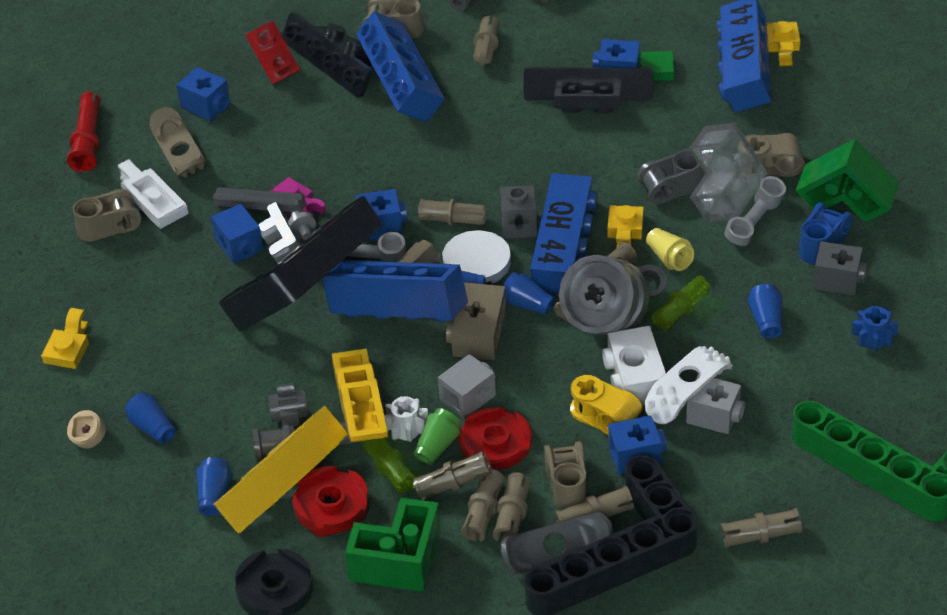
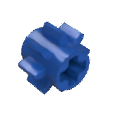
(874, 328)

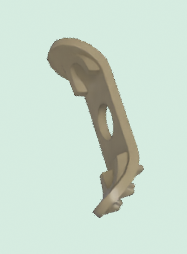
(171, 132)

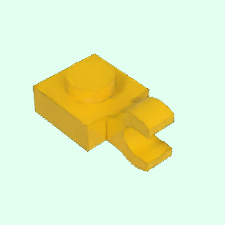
(784, 39)
(625, 223)
(68, 346)

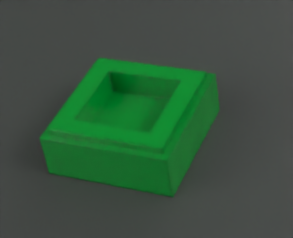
(660, 62)

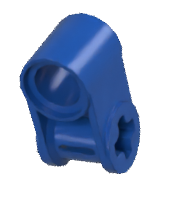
(822, 226)

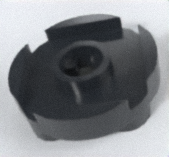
(262, 567)

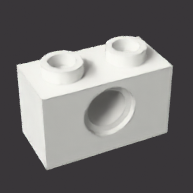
(633, 360)

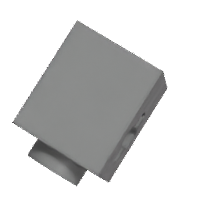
(467, 385)
(716, 406)

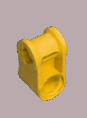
(604, 405)

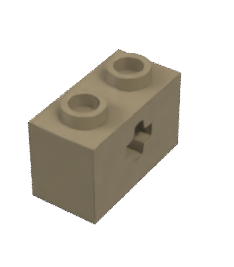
(479, 323)

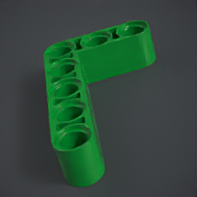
(872, 460)

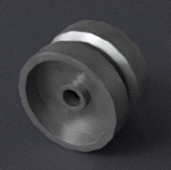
(584, 298)

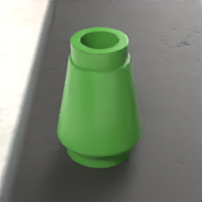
(437, 435)

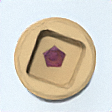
(86, 429)

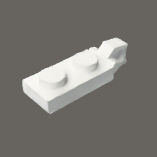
(152, 195)

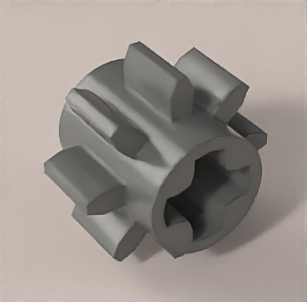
(288, 405)

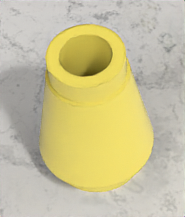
(671, 249)

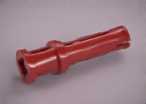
(84, 140)

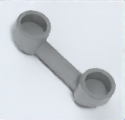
(767, 197)
(390, 248)

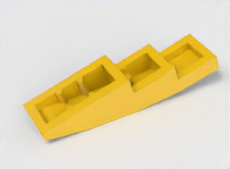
(359, 395)
(281, 469)

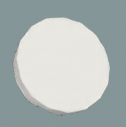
(479, 253)

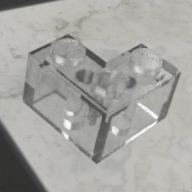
(729, 170)

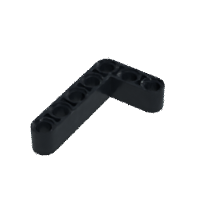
(302, 266)
(660, 539)

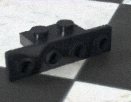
(331, 52)
(587, 86)

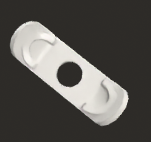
(672, 393)

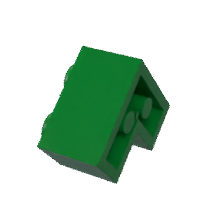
(849, 176)
(396, 554)

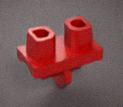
(272, 52)

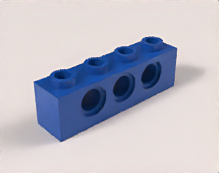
(400, 67)

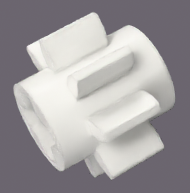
(405, 418)

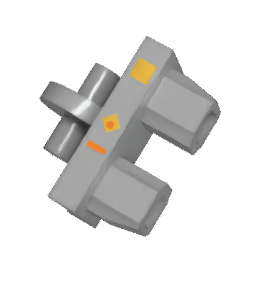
(298, 227)

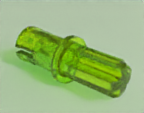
(680, 303)
(390, 463)

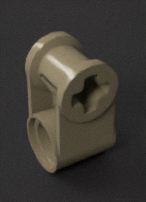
(401, 10)
(778, 153)
(103, 215)
(566, 474)

